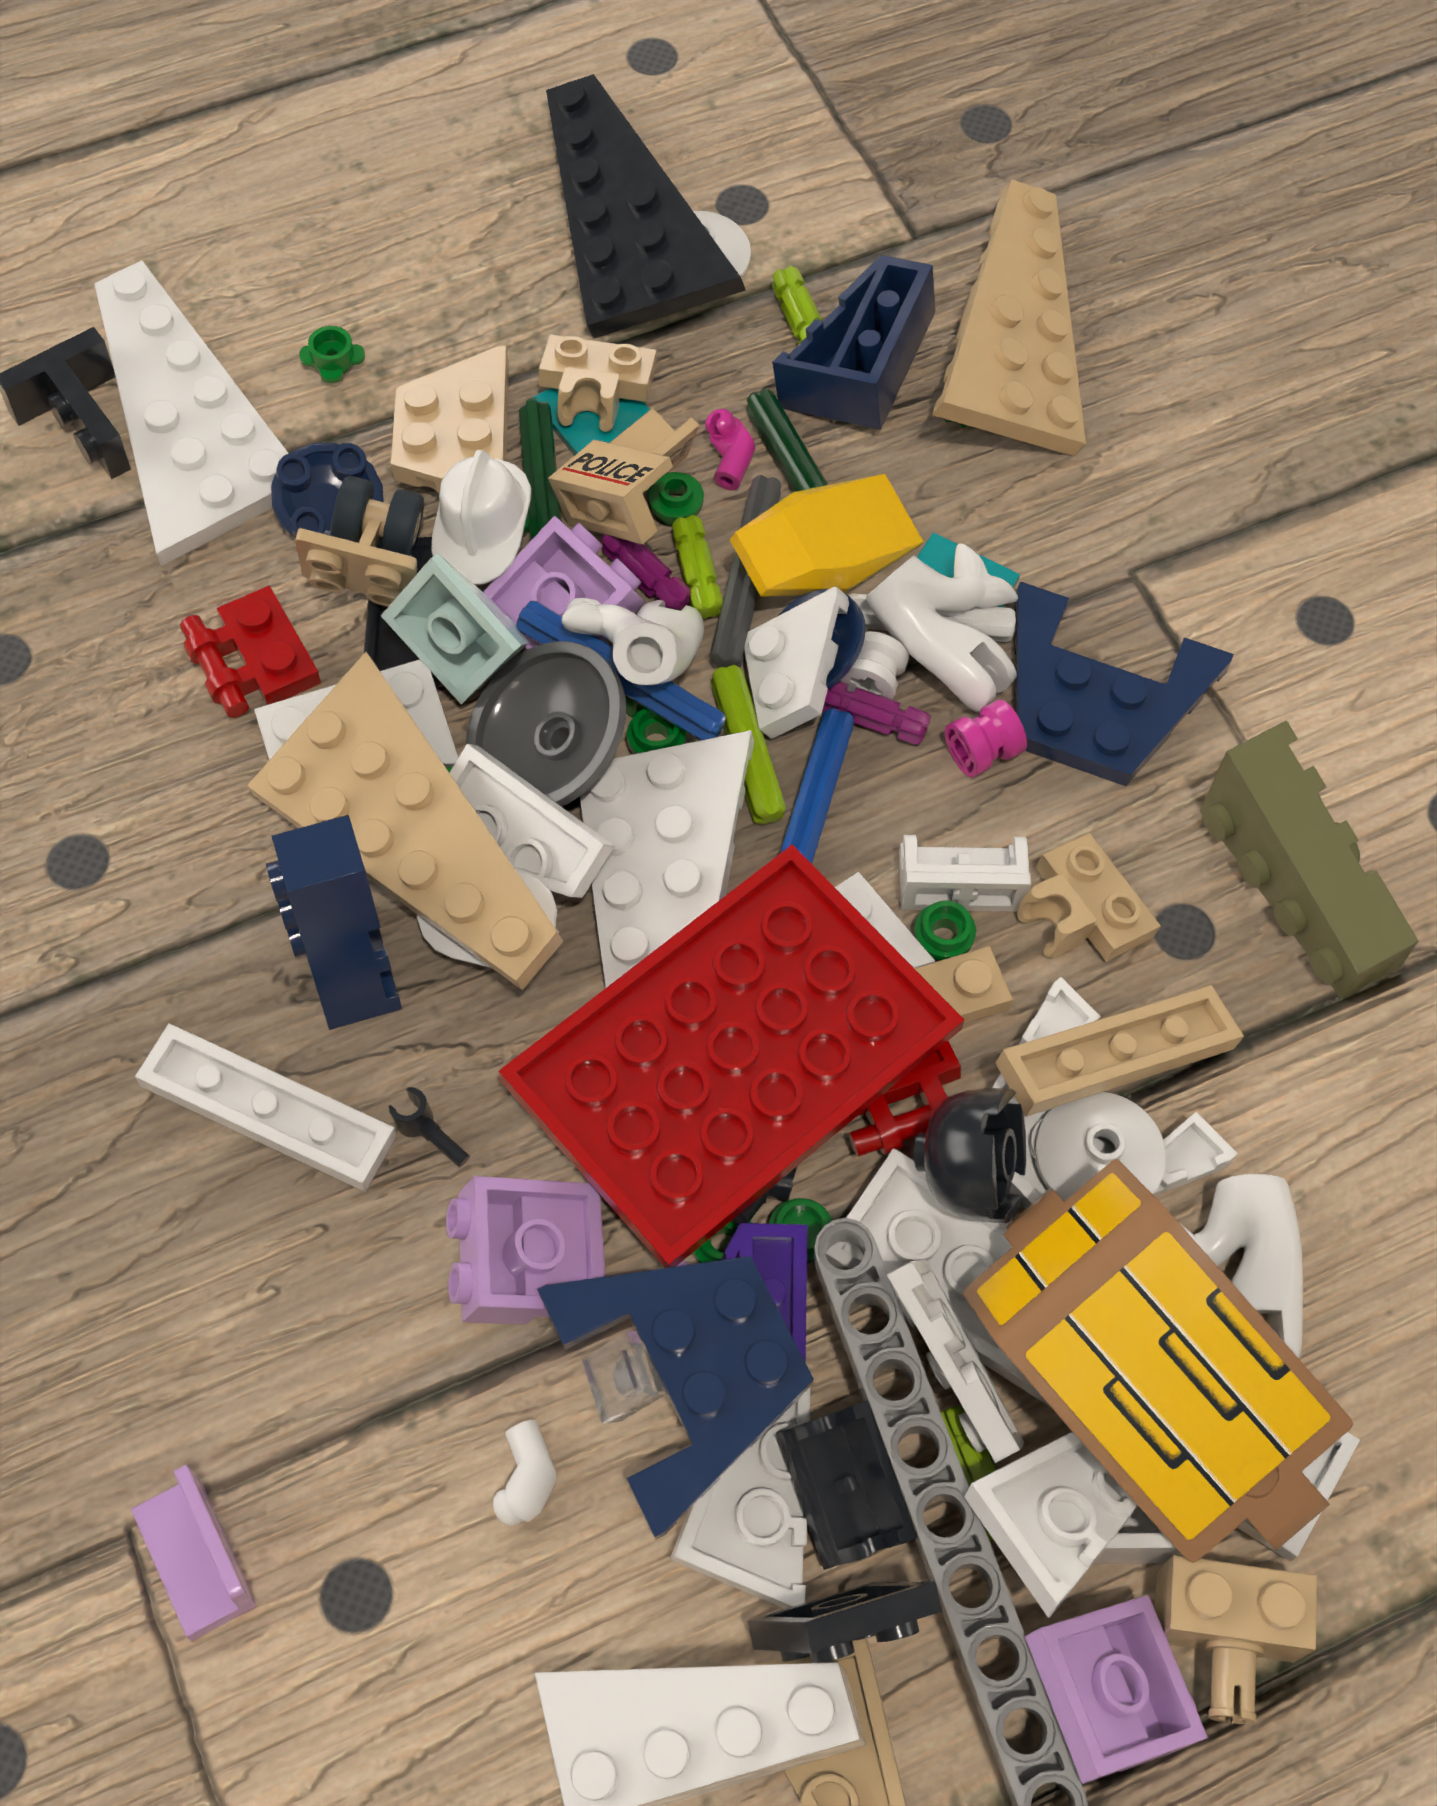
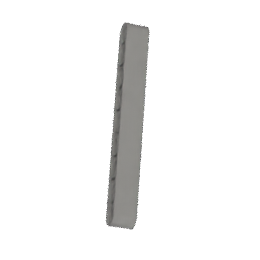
(946, 1482)

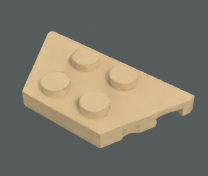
(450, 417)

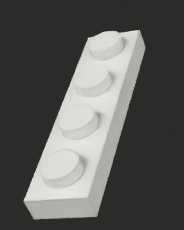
(266, 1107)

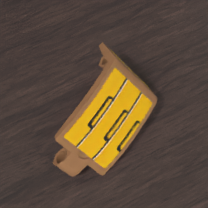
(1159, 1364)

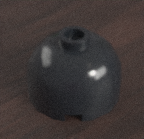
(973, 1153)

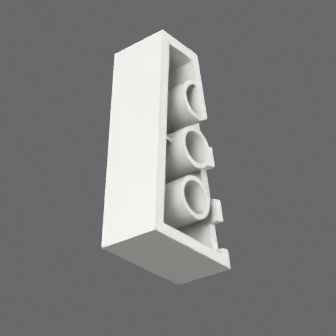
(691, 1729)

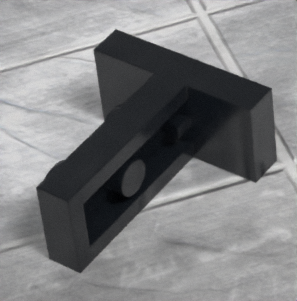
(60, 383)

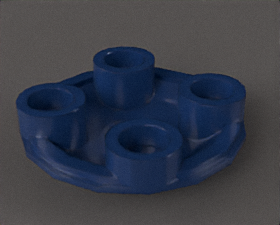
(310, 481)

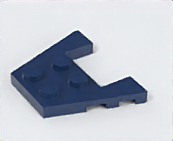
(1093, 711)
(716, 1353)

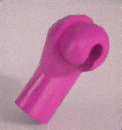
(733, 445)

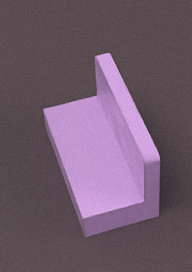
(193, 1556)

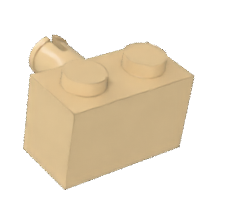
(1238, 1618)

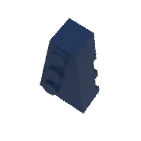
(863, 349)
(333, 920)

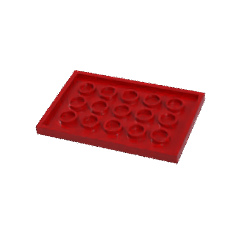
(730, 1055)

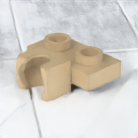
(595, 376)
(1087, 900)

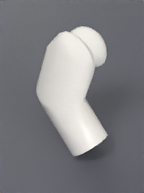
(532, 1479)

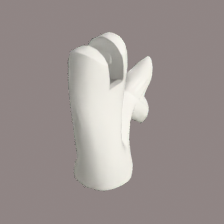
(646, 646)
(955, 653)
(1262, 1219)

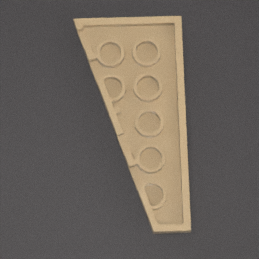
(1016, 335)
(410, 822)

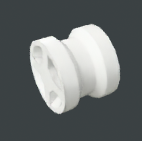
(878, 665)

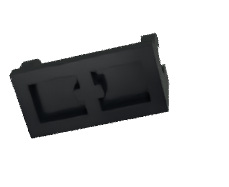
(846, 1485)

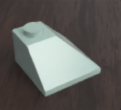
(453, 628)

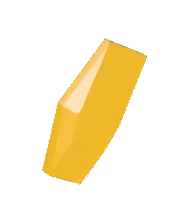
(826, 538)

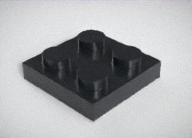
(831, 1623)

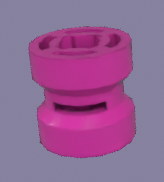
(985, 738)

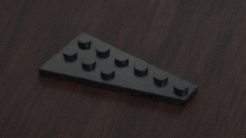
(629, 226)

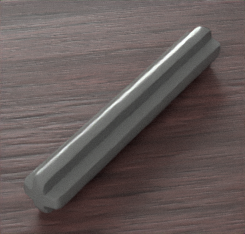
(740, 591)

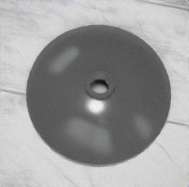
(552, 718)

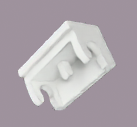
(969, 876)

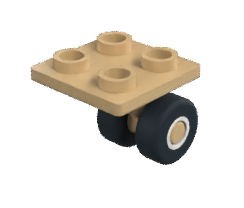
(351, 553)

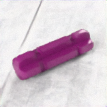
(649, 570)
(879, 712)

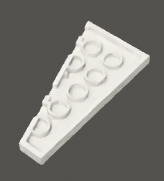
(192, 431)
(672, 839)

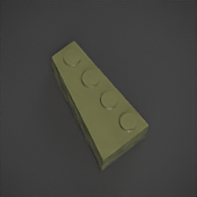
(1305, 863)

